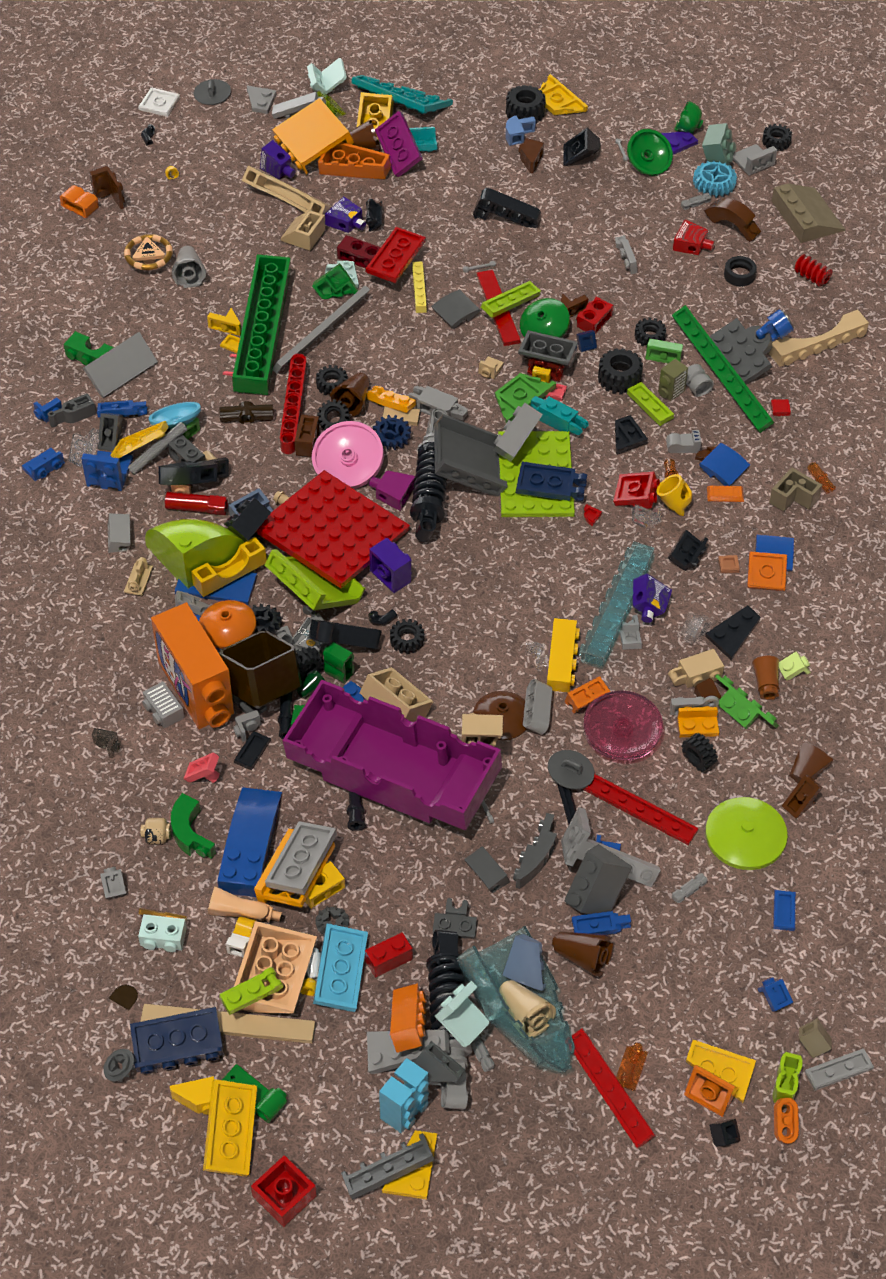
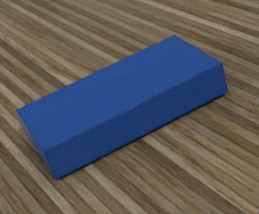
(784, 910)

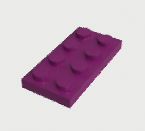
(399, 143)

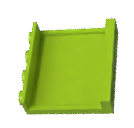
(310, 586)

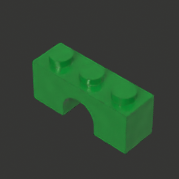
(79, 348)

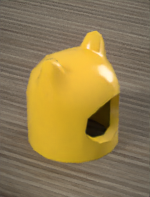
(675, 493)

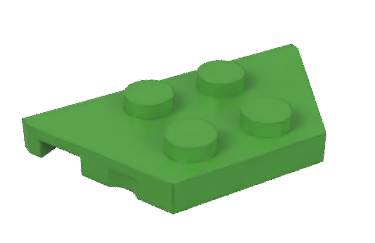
(520, 391)

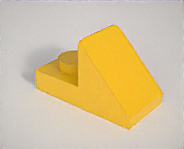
(227, 323)

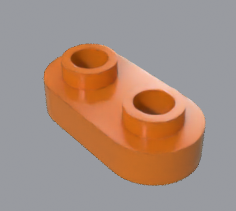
(786, 1120)

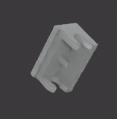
(118, 532)

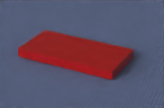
(395, 254)

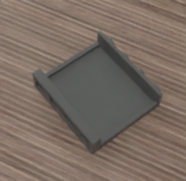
(467, 455)

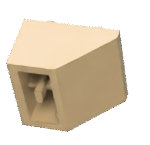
(305, 230)

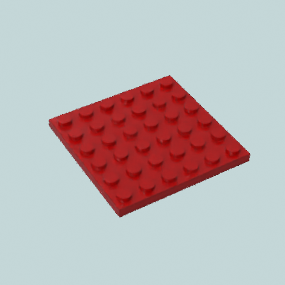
(331, 528)

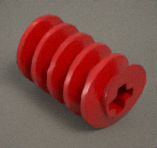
(812, 271)

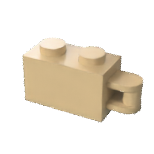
(697, 669)

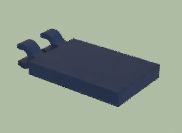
(550, 482)

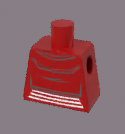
(692, 239)

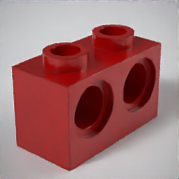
(594, 315)

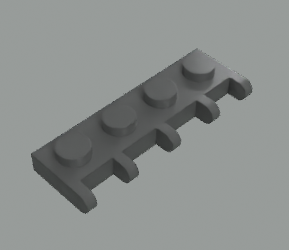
(388, 1168)

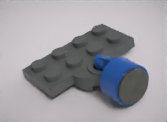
(747, 347)

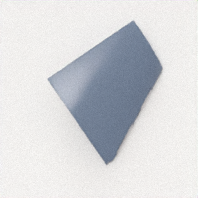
(525, 962)

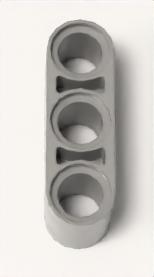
(537, 706)

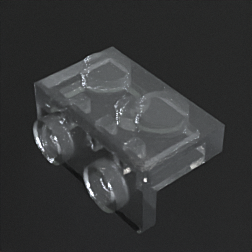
(83, 444)

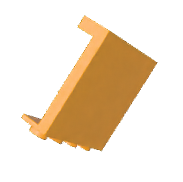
(310, 133)

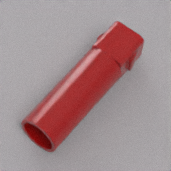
(196, 503)

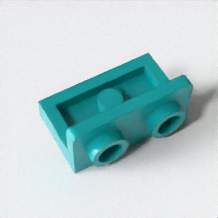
(425, 138)

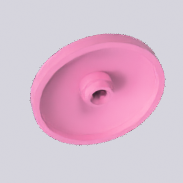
(349, 453)

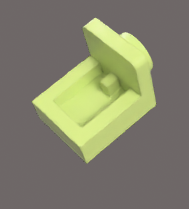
(794, 665)

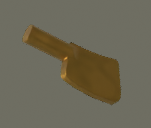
(156, 913)

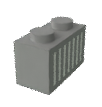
(163, 705)

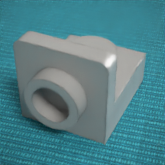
(246, 722)
(112, 882)

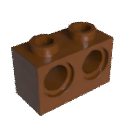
(306, 435)

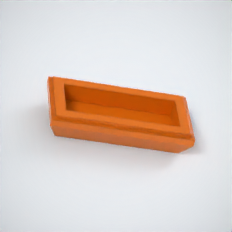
(725, 493)

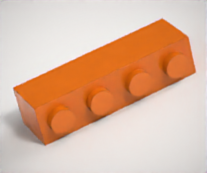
(408, 1017)

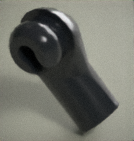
(147, 133)
(382, 619)

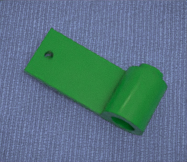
(267, 1101)

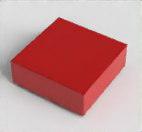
(780, 407)

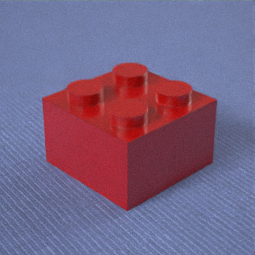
(283, 1191)

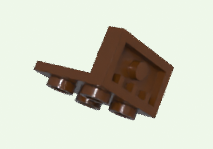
(105, 183)

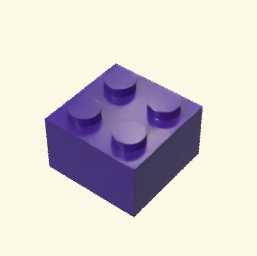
(390, 565)

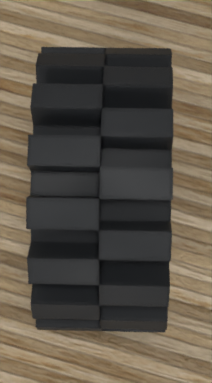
(777, 131)
(649, 325)
(329, 373)
(332, 406)
(407, 627)
(309, 661)
(699, 752)

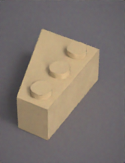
(482, 728)

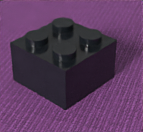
(248, 519)

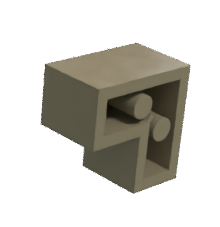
(795, 487)

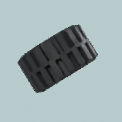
(525, 103)
(629, 374)

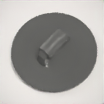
(212, 92)
(571, 769)

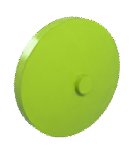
(746, 833)

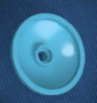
(176, 413)

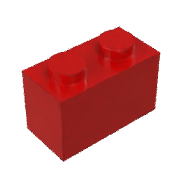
(388, 954)

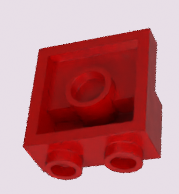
(637, 489)

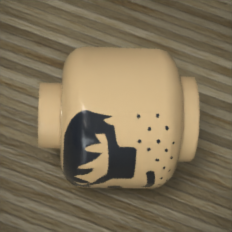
(156, 831)

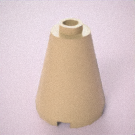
(527, 1007)

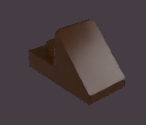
(576, 305)
(802, 797)

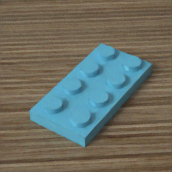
(340, 967)

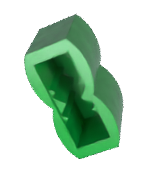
(338, 662)

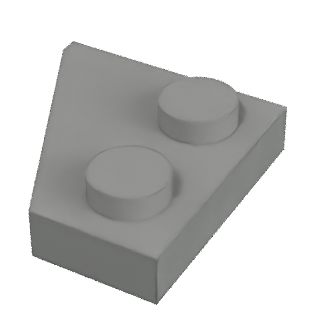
(261, 98)

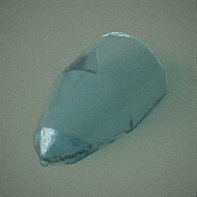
(485, 969)

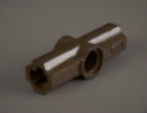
(246, 412)

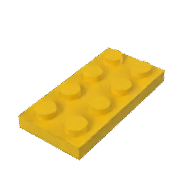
(230, 1128)

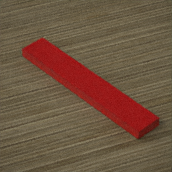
(504, 321)
(642, 809)
(611, 1089)

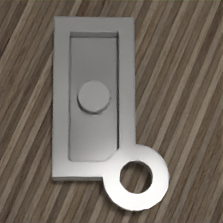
(681, 702)

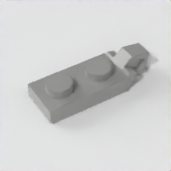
(627, 253)

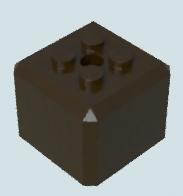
(262, 668)

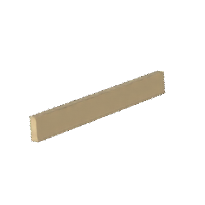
(246, 1024)

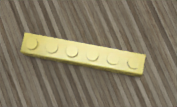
(419, 287)

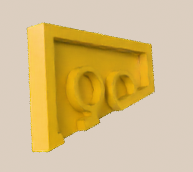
(139, 439)
(416, 1182)

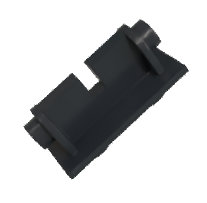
(374, 214)

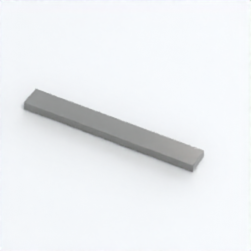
(323, 327)

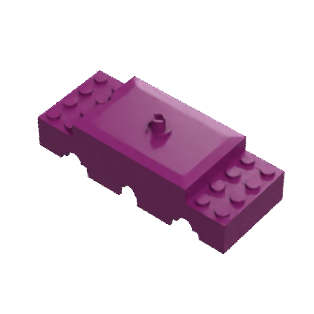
(390, 759)

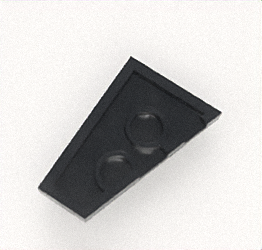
(733, 631)

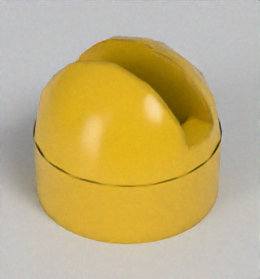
(174, 171)
(308, 984)

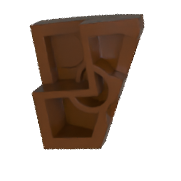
(809, 762)

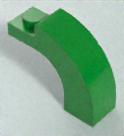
(182, 816)

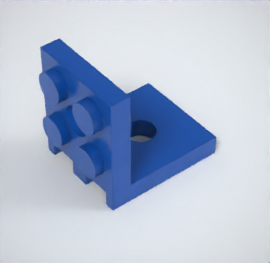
(106, 470)

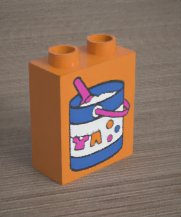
(193, 666)

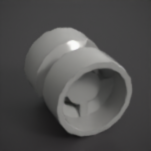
(698, 381)

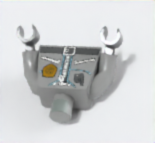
(301, 638)

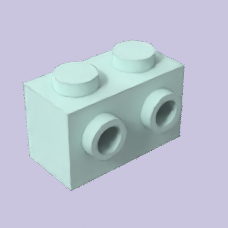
(162, 933)

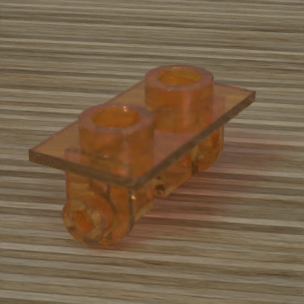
(631, 1066)

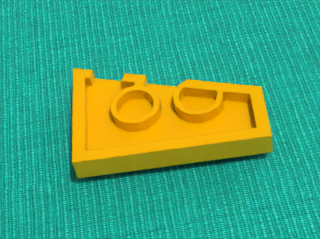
(725, 1064)

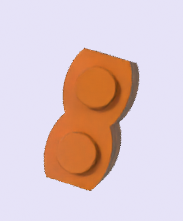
(79, 201)

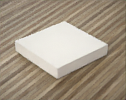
(159, 102)

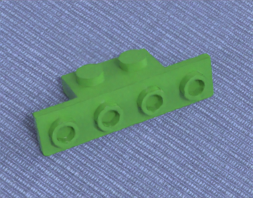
(739, 707)

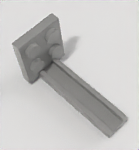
(576, 844)

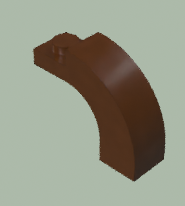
(735, 212)

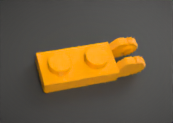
(390, 399)

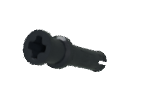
(355, 811)

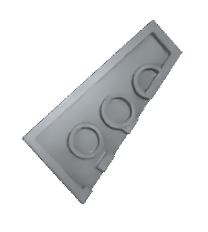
(384, 1057)

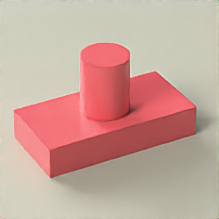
(202, 768)

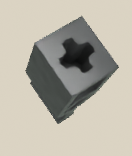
(73, 411)

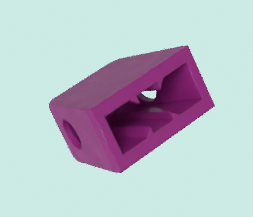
(393, 488)

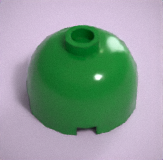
(689, 118)

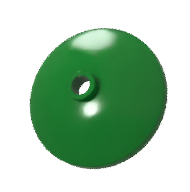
(654, 146)
(553, 323)

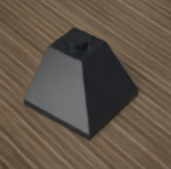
(580, 147)

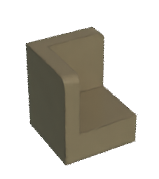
(815, 1038)

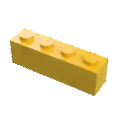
(561, 655)

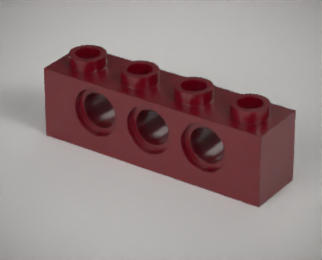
(356, 250)

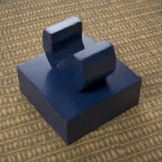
(586, 340)

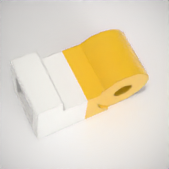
(240, 936)

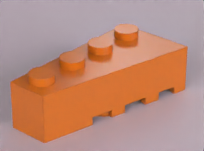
(355, 162)

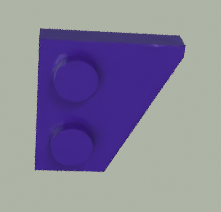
(680, 141)

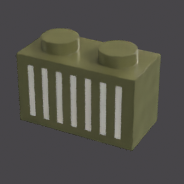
(673, 380)

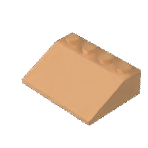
(287, 954)

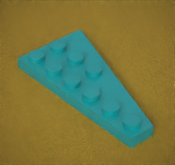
(409, 97)

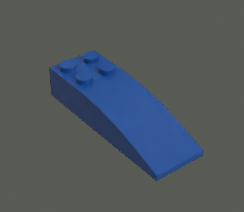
(249, 841)

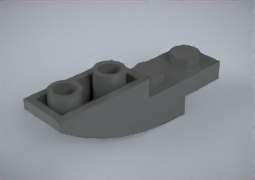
(538, 854)

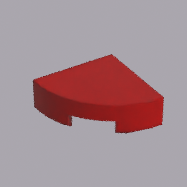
(591, 514)

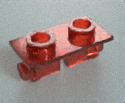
(556, 370)

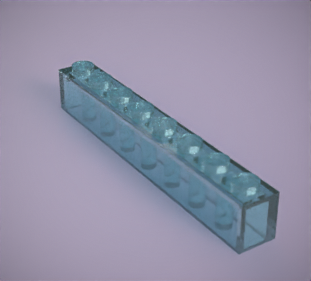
(616, 607)

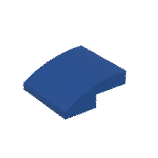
(724, 464)
(776, 545)

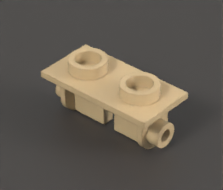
(138, 577)

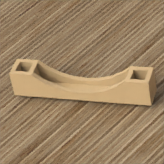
(284, 191)
(788, 349)

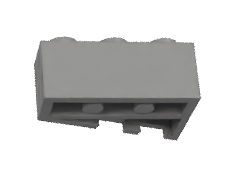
(516, 431)

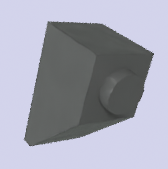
(109, 430)
(438, 1064)

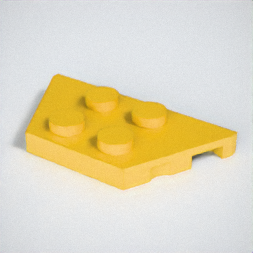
(560, 99)

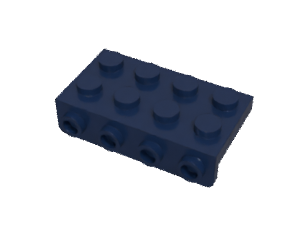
(176, 1040)

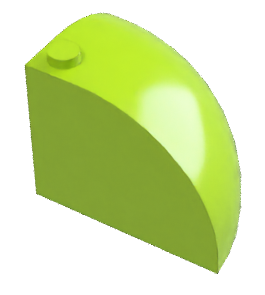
(190, 544)

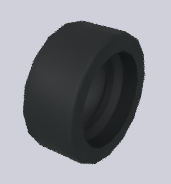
(740, 262)

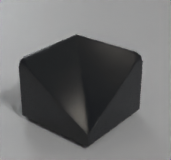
(725, 1132)

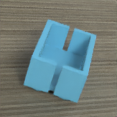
(403, 1101)

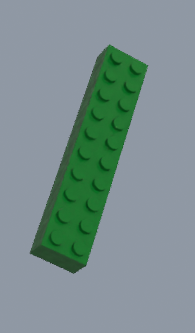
(261, 325)

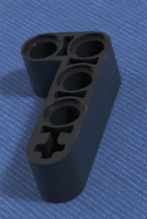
(506, 207)
(344, 634)

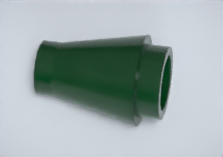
(310, 684)

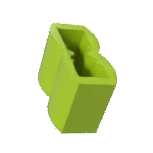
(787, 1076)

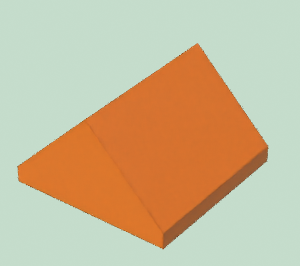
(710, 1090)

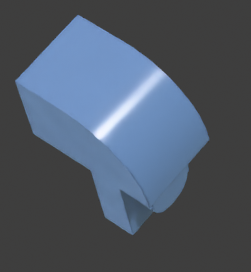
(517, 129)

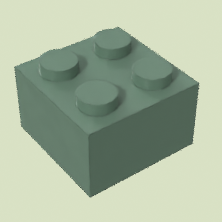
(719, 144)

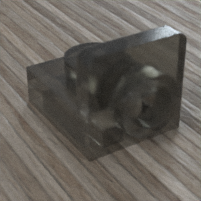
(108, 739)

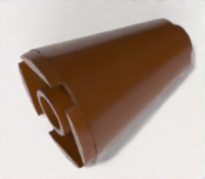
(365, 136)
(352, 392)
(584, 950)

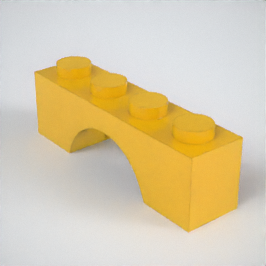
(247, 558)

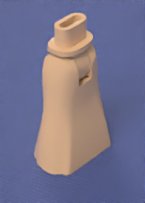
(227, 904)

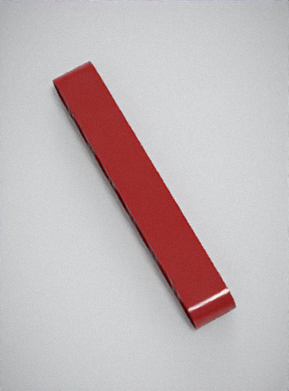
(293, 403)

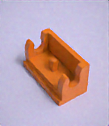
(586, 694)

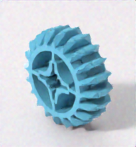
(715, 178)

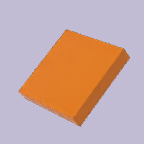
(767, 571)

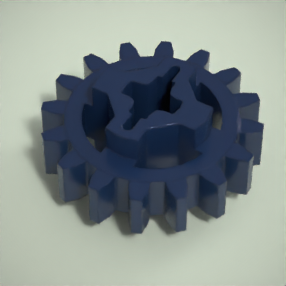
(391, 431)

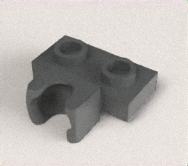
(456, 920)

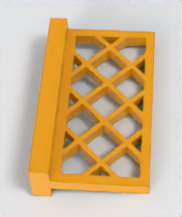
(264, 893)

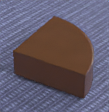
(701, 455)

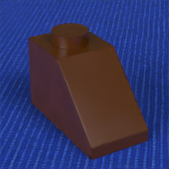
(531, 153)

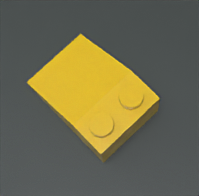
(375, 108)

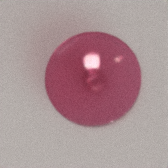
(623, 725)

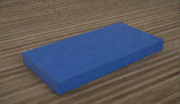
(237, 590)

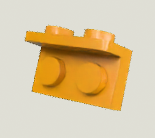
(698, 720)

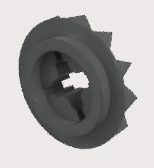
(323, 917)
(111, 1065)

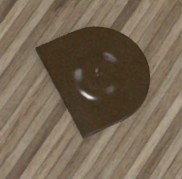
(124, 996)

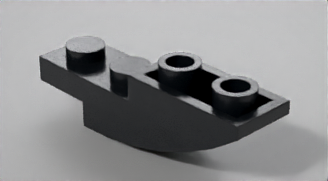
(193, 473)

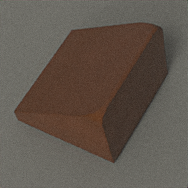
(706, 689)

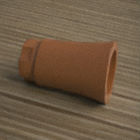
(767, 676)

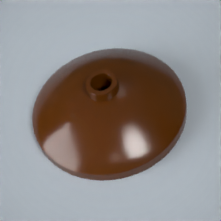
(512, 714)

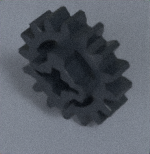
(264, 616)

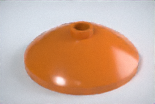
(228, 630)

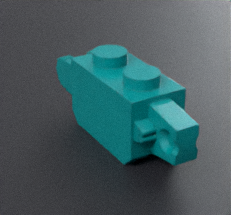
(559, 415)

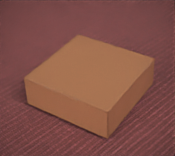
(729, 564)

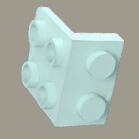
(328, 78)
(462, 1016)

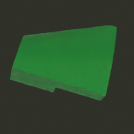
(334, 283)

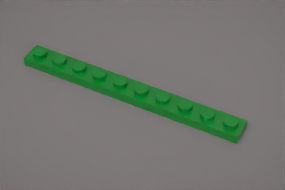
(723, 369)

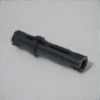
(285, 715)

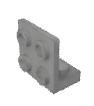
(755, 159)

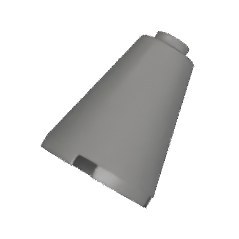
(188, 268)

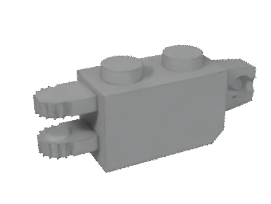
(430, 398)

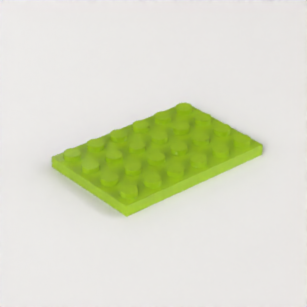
(539, 448)

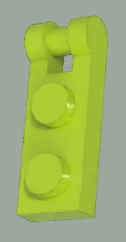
(250, 991)

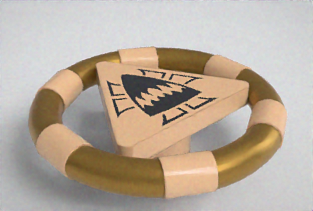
(148, 252)

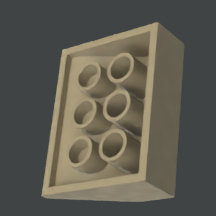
(805, 212)

